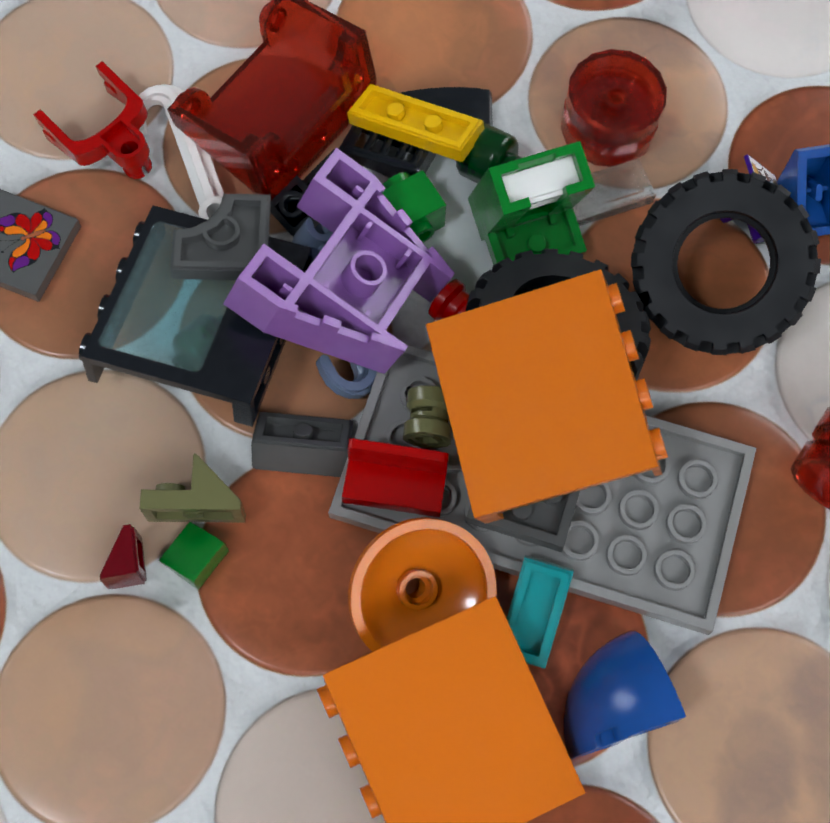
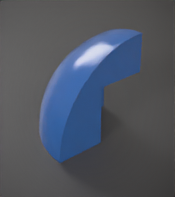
(619, 696)

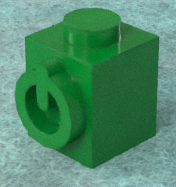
(418, 200)

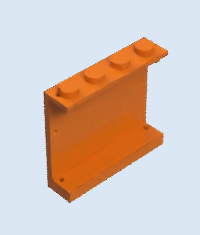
(544, 395)
(451, 726)

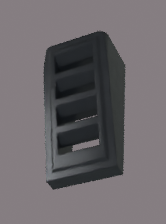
(380, 161)

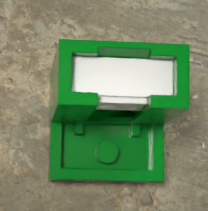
(532, 203)

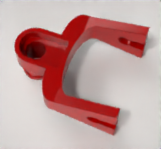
(118, 140)

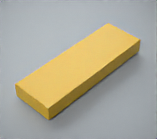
(416, 122)

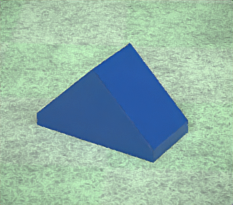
(809, 183)

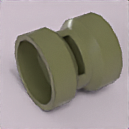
(428, 418)

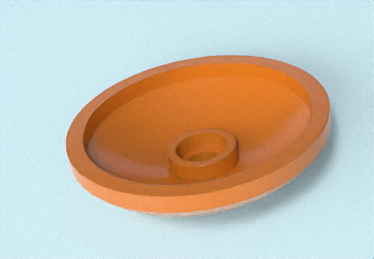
(450, 571)

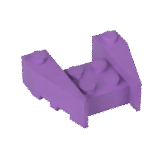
(354, 280)

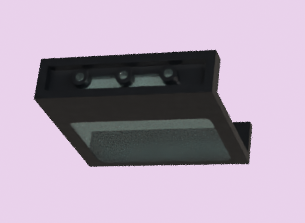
(180, 327)

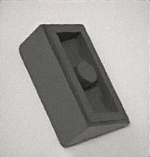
(300, 444)

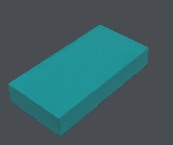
(538, 607)

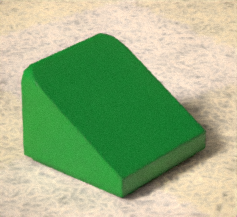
(194, 555)

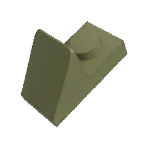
(206, 501)

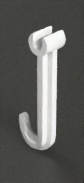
(196, 160)

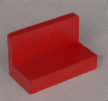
(395, 477)

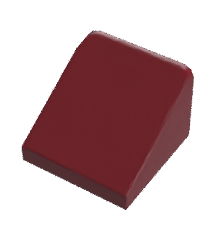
(126, 561)

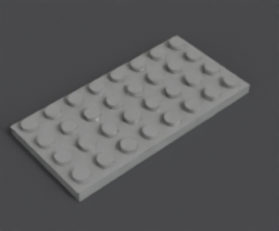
(632, 541)

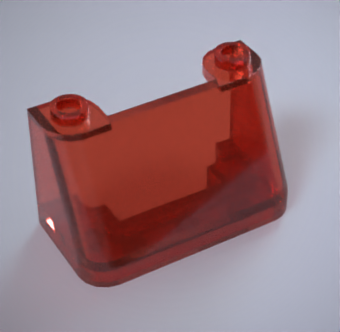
(283, 99)

